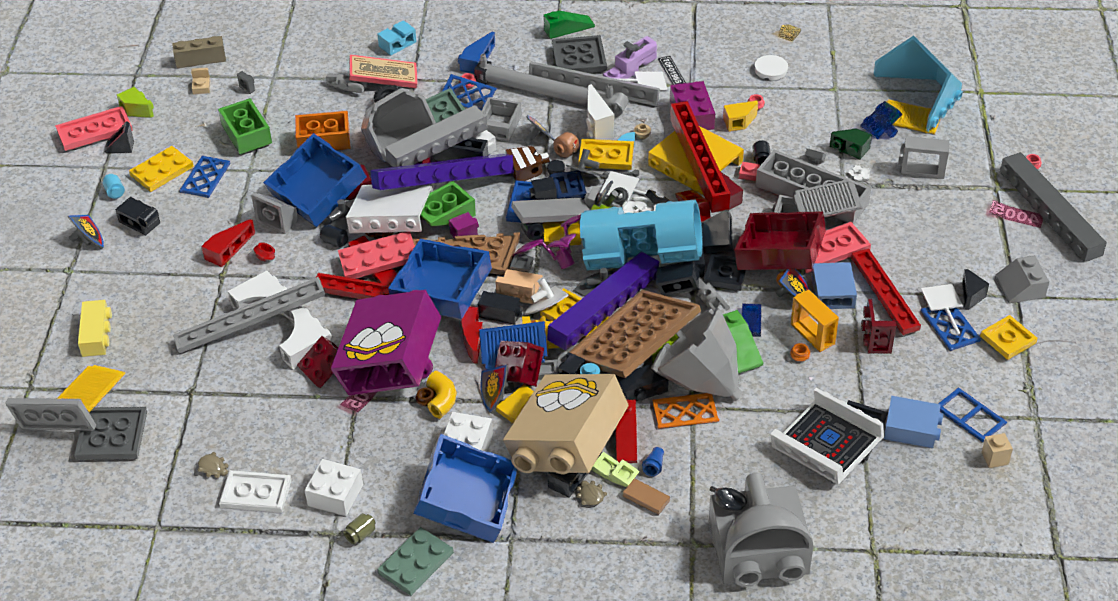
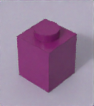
(463, 225)

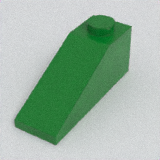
(563, 23)

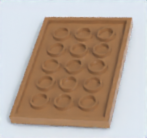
(635, 332)

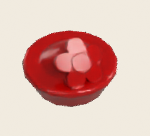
(264, 251)

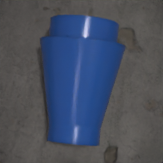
(653, 463)

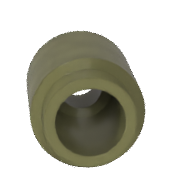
(359, 528)

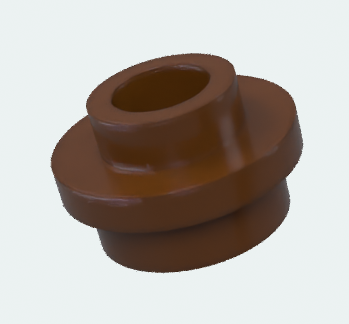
(424, 396)

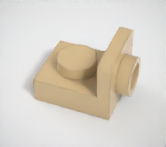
(200, 80)

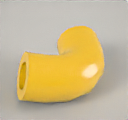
(445, 393)

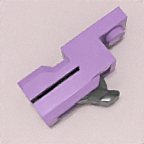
(632, 57)

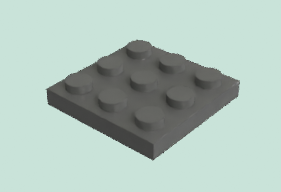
(580, 53)
(115, 436)

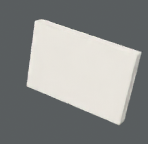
(255, 491)

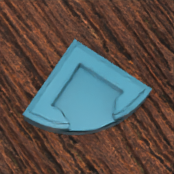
(628, 137)

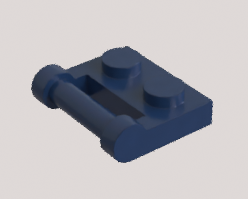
(573, 183)

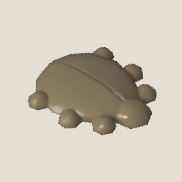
(212, 465)
(590, 493)

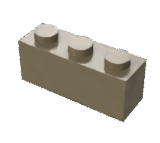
(199, 52)

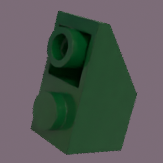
(851, 142)

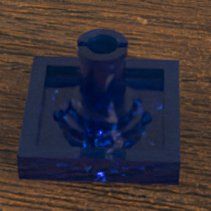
(882, 121)

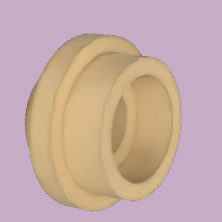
(642, 131)

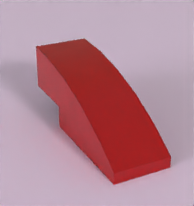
(470, 331)

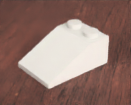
(600, 117)

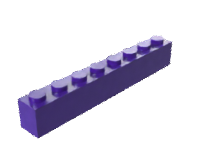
(441, 171)
(602, 301)

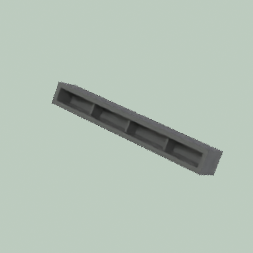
(1053, 207)

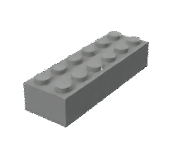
(787, 174)

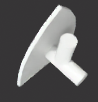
(545, 297)

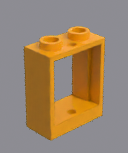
(819, 335)

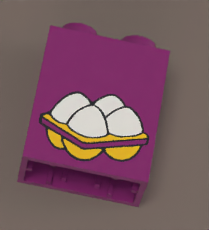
(386, 343)

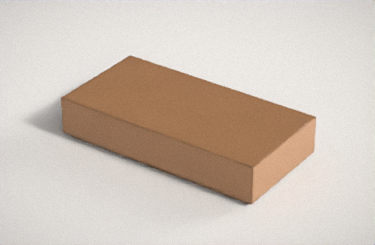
(646, 496)

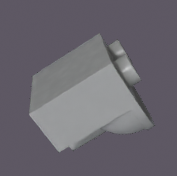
(763, 537)

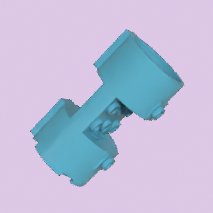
(669, 231)

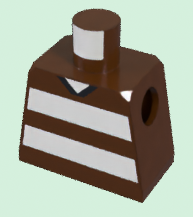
(527, 162)

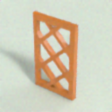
(693, 399)

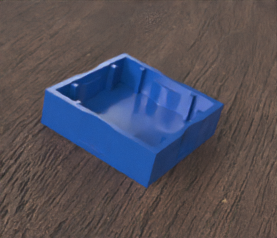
(315, 179)
(447, 274)
(466, 488)

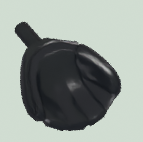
(729, 498)

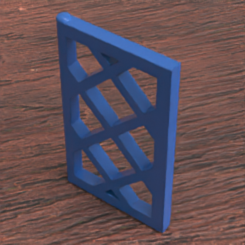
(464, 81)
(212, 184)
(944, 335)

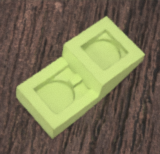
(612, 470)

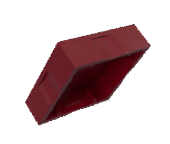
(780, 241)

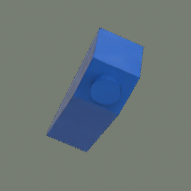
(471, 54)

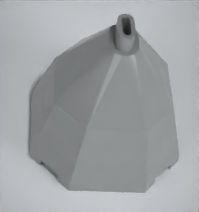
(394, 119)
(702, 357)

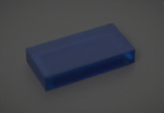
(752, 316)

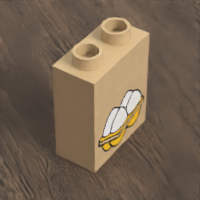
(566, 423)

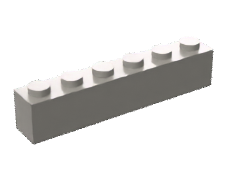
(436, 137)

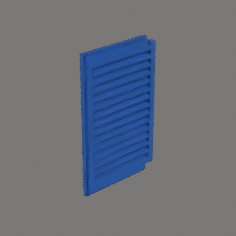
(491, 337)

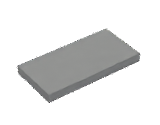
(548, 210)
(50, 414)

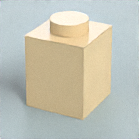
(997, 450)

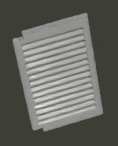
(830, 198)

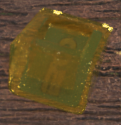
(789, 32)

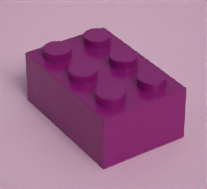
(698, 99)

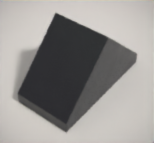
(121, 141)
(973, 288)

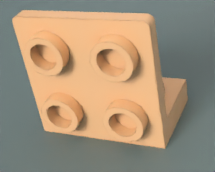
(518, 285)

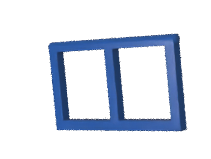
(961, 422)

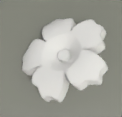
(860, 173)

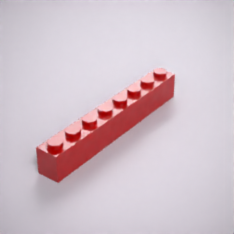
(700, 157)

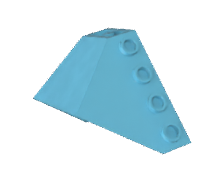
(915, 61)

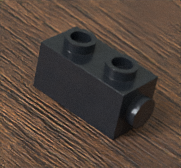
(499, 307)

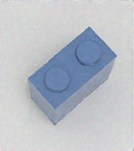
(834, 285)
(913, 422)

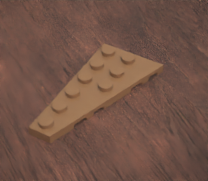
(500, 248)

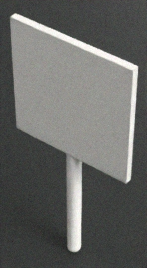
(653, 79)
(624, 181)
(943, 298)

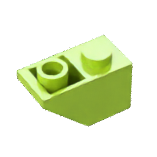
(135, 103)

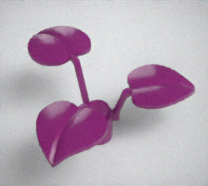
(562, 255)

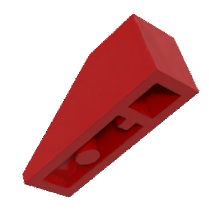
(703, 204)
(227, 243)
(627, 435)

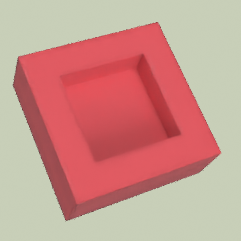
(748, 171)

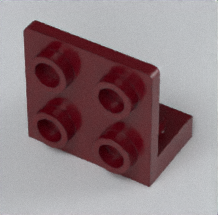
(878, 334)
(318, 361)
(522, 361)

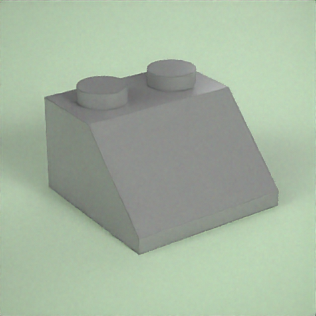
(274, 212)
(1023, 280)

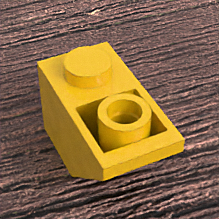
(739, 115)

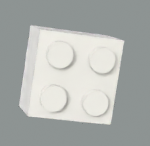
(470, 429)
(334, 487)

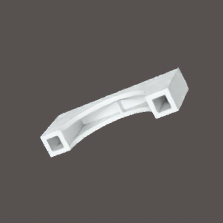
(306, 328)

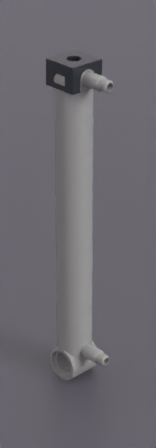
(486, 72)

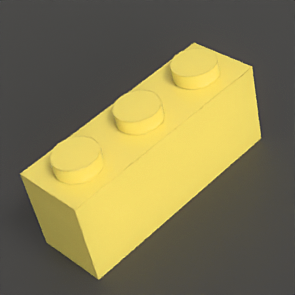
(94, 328)

